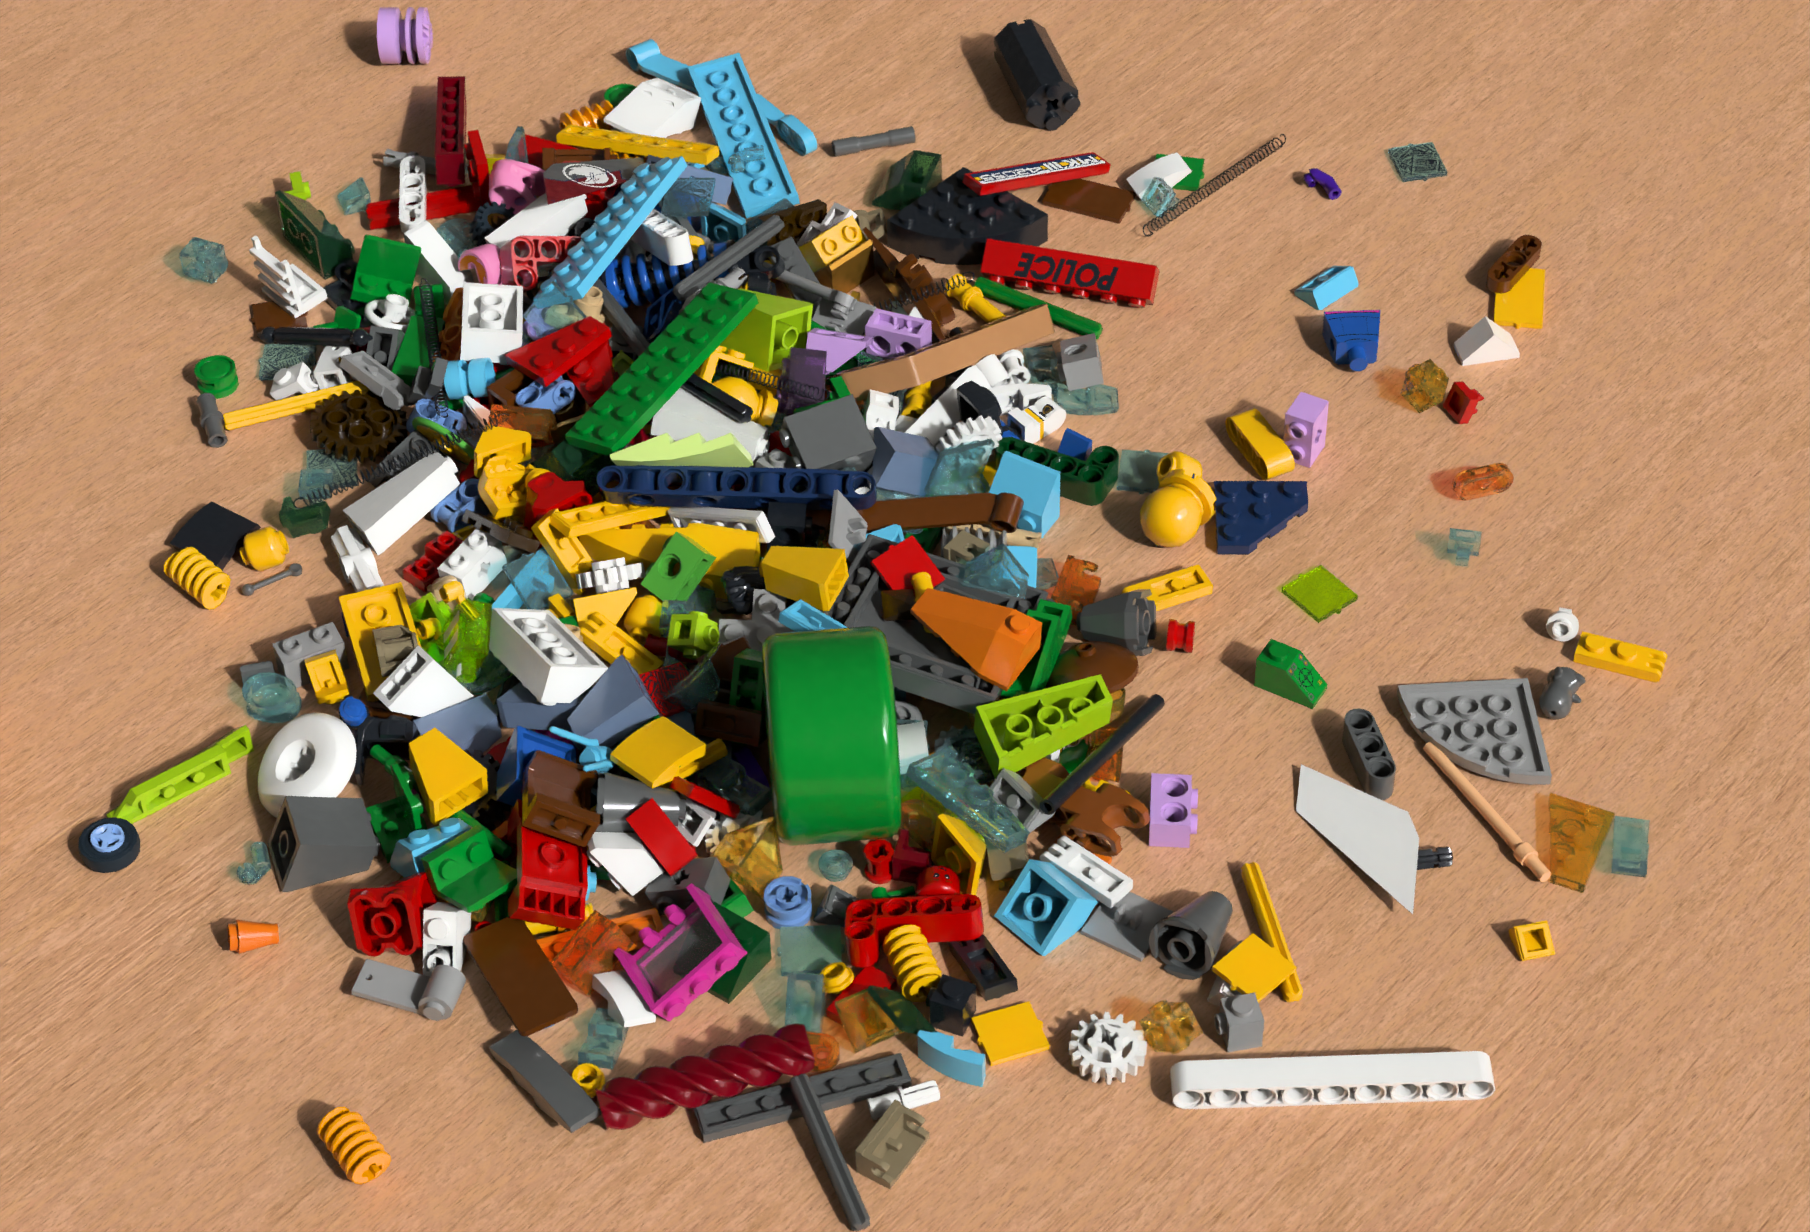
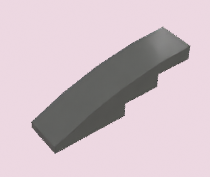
(546, 1081)

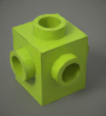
(693, 634)

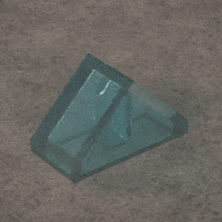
(997, 572)
(805, 1000)

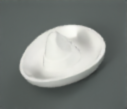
(307, 759)

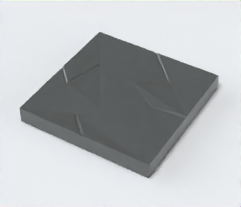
(918, 658)

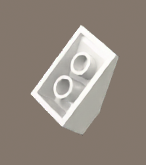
(491, 321)

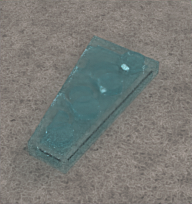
(960, 792)

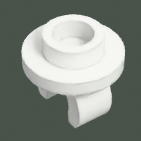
(1562, 625)

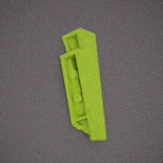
(185, 778)

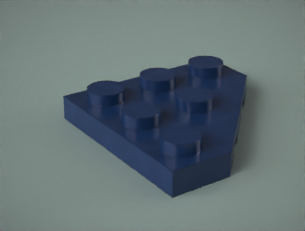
(1254, 511)

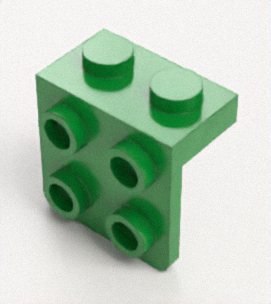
(398, 816)

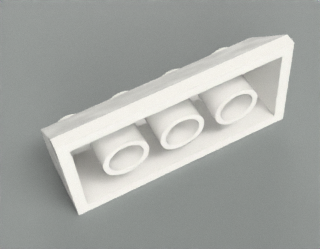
(543, 654)

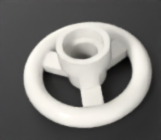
(394, 309)

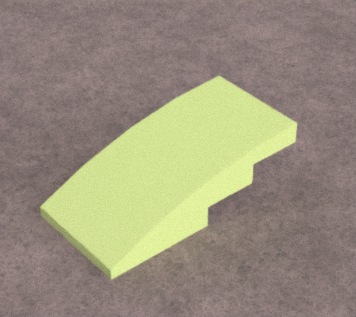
(689, 451)

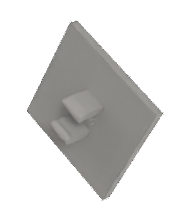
(838, 321)
(846, 527)
(1126, 925)

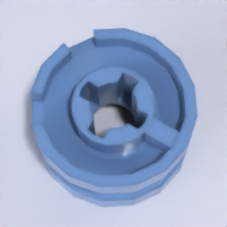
(787, 902)

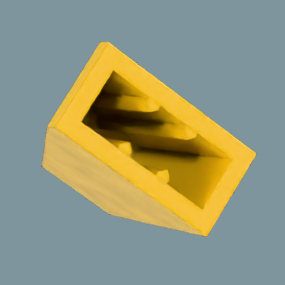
(805, 574)
(445, 775)

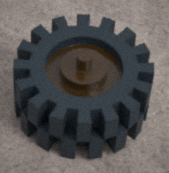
(489, 219)

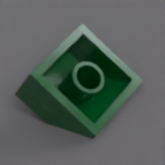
(758, 947)

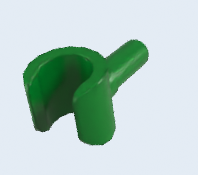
(880, 892)

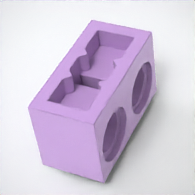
(896, 334)
(1171, 810)

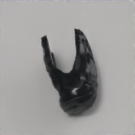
(739, 588)

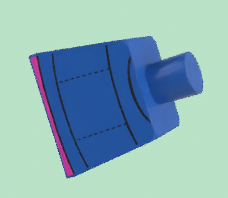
(1352, 337)

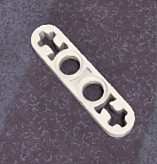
(414, 194)

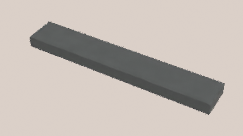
(779, 1105)

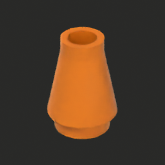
(250, 935)

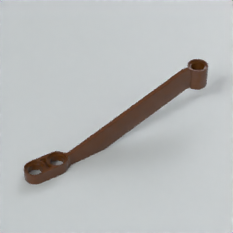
(998, 511)

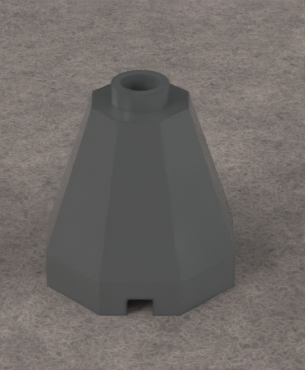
(1121, 620)

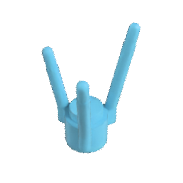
(594, 756)

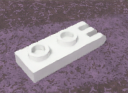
(1088, 871)

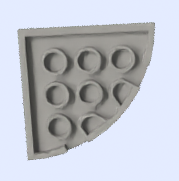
(1481, 726)

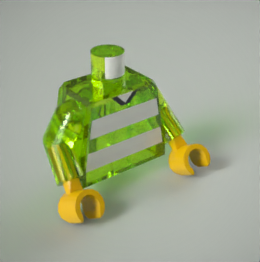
(464, 635)

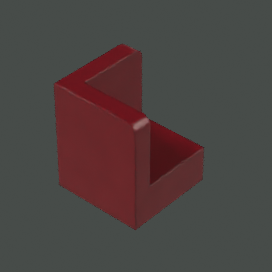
(909, 861)

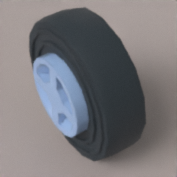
(109, 845)

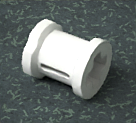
(1014, 365)

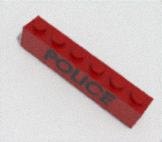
(1070, 272)

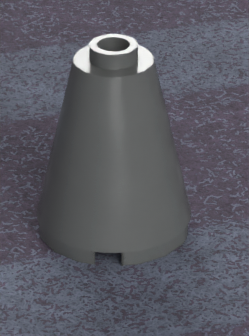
(622, 796)
(1192, 935)

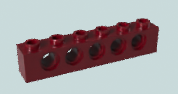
(451, 131)

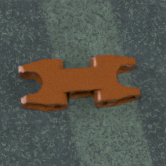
(1087, 815)

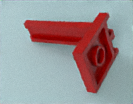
(443, 202)

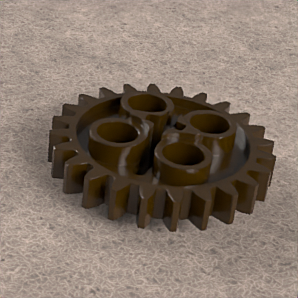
(357, 426)

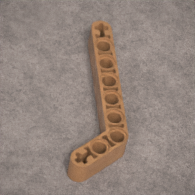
(949, 354)

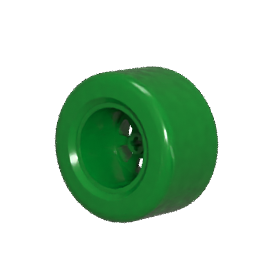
(831, 735)

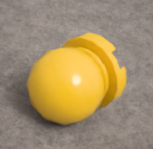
(763, 403)
(1177, 509)

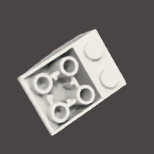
(655, 110)

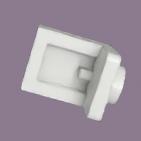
(292, 380)

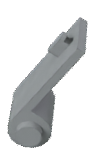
(411, 991)

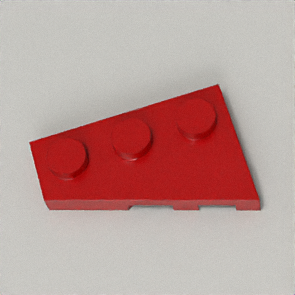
(559, 351)
(594, 374)

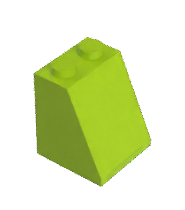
(771, 330)

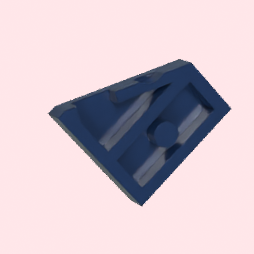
(661, 314)

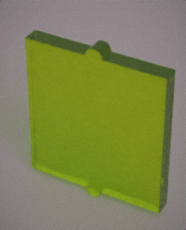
(1319, 593)

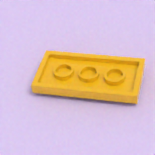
(369, 611)

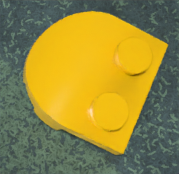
(504, 486)

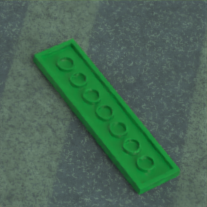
(661, 369)

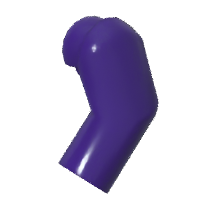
(1326, 181)

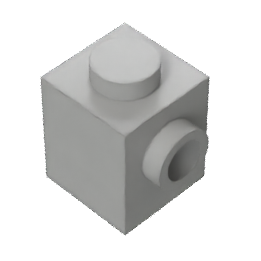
(1240, 1022)

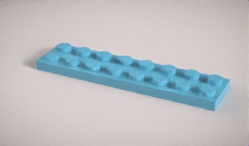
(738, 124)
(614, 226)

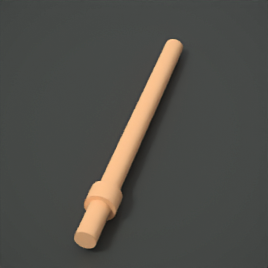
(1523, 852)

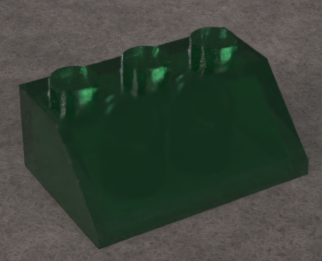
(312, 234)

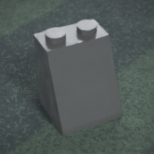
(829, 437)
(321, 840)

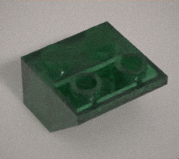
(909, 180)
(574, 464)

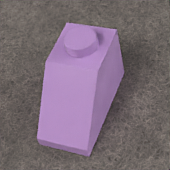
(839, 346)

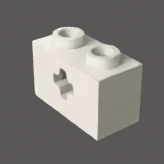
(475, 562)

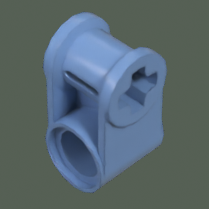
(547, 397)
(426, 409)
(460, 499)

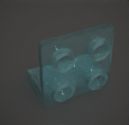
(960, 470)

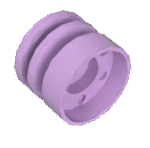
(406, 35)

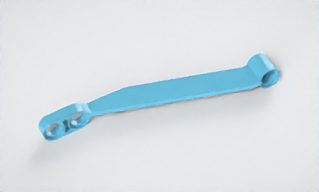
(650, 60)

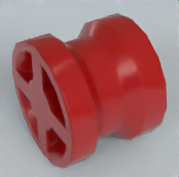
(1180, 636)

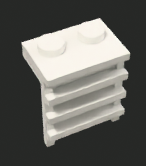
(286, 282)

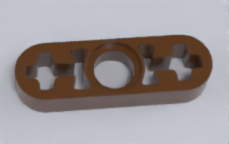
(1495, 279)

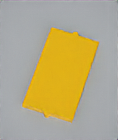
(1523, 303)

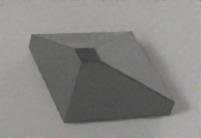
(833, 906)

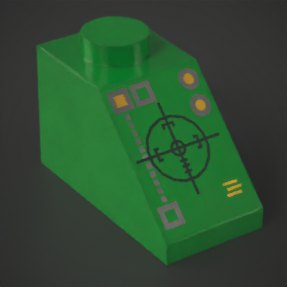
(1288, 674)

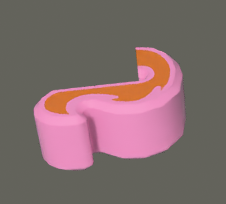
(485, 261)

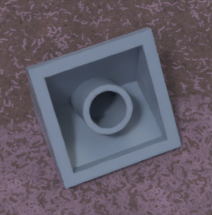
(902, 461)

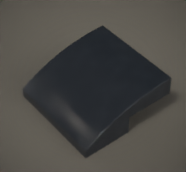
(214, 533)

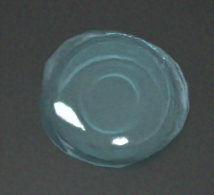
(271, 698)

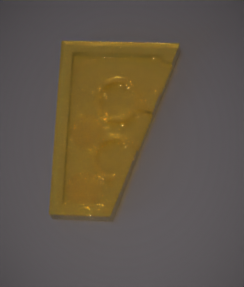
(1575, 840)

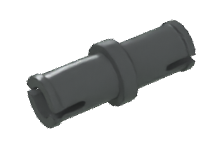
(211, 420)

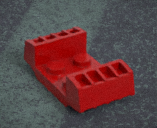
(549, 877)

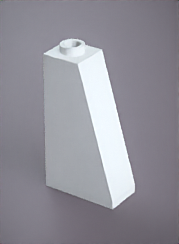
(540, 220)
(688, 415)
(402, 501)

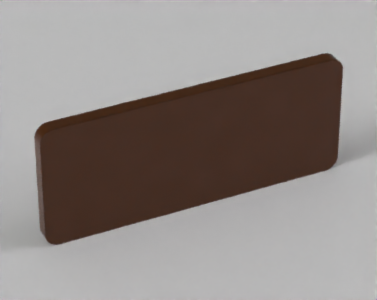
(520, 975)

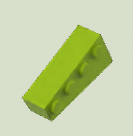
(1040, 722)

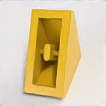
(501, 442)

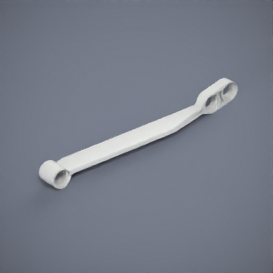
(945, 410)

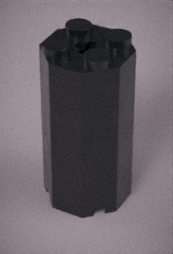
(1036, 74)

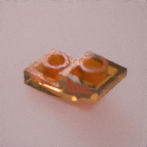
(1112, 768)

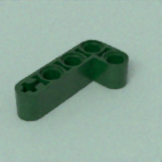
(1079, 479)

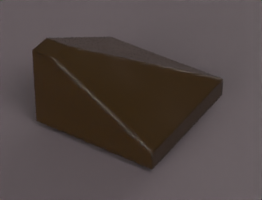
(897, 604)

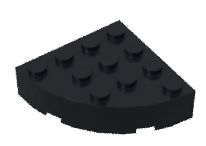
(956, 222)

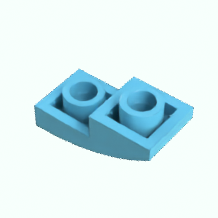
(939, 1053)

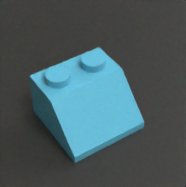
(1035, 485)
(419, 843)
(1045, 907)

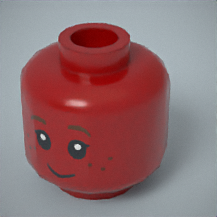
(937, 881)

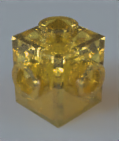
(1424, 385)
(1170, 1026)

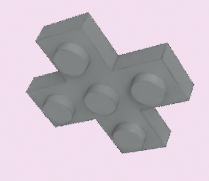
(763, 623)

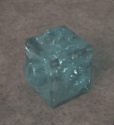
(203, 260)

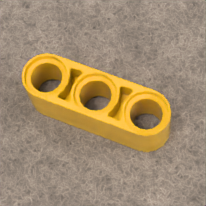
(1259, 444)

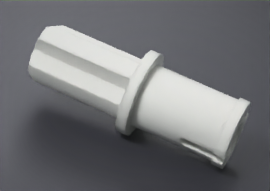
(909, 1097)

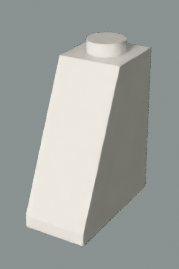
(437, 260)
(420, 687)

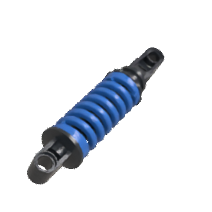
(653, 278)

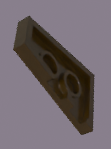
(796, 221)
(509, 531)

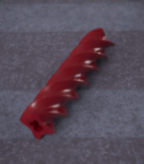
(696, 1079)

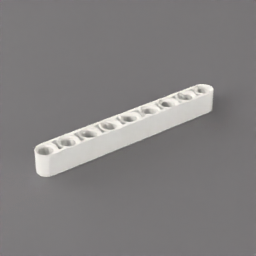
(1332, 1080)

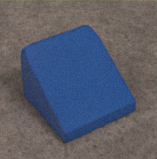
(1075, 445)

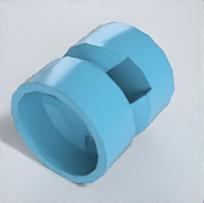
(468, 379)

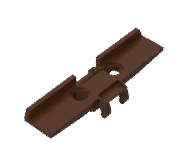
(902, 280)

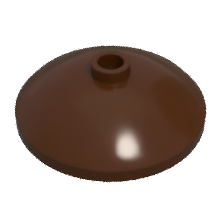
(1114, 663)

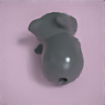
(1560, 692)

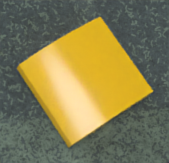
(657, 752)

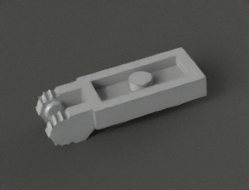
(377, 378)

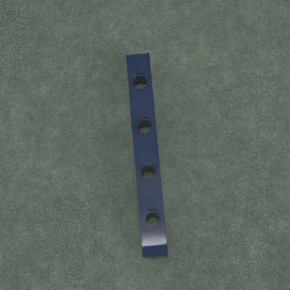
(711, 486)

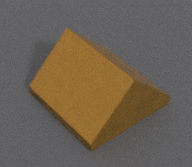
(849, 270)

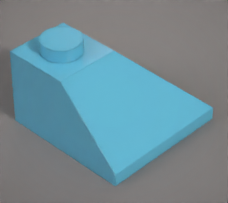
(723, 224)

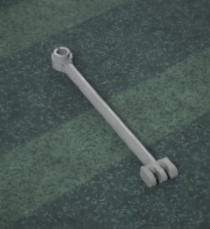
(841, 300)

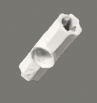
(355, 560)

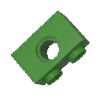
(693, 562)

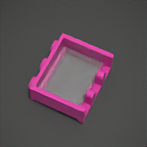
(683, 956)

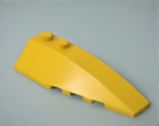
(644, 545)

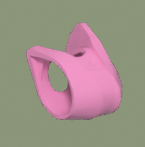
(515, 180)

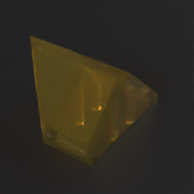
(751, 855)
(865, 1021)

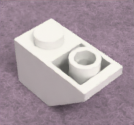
(625, 858)
(443, 936)

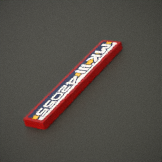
(1036, 173)

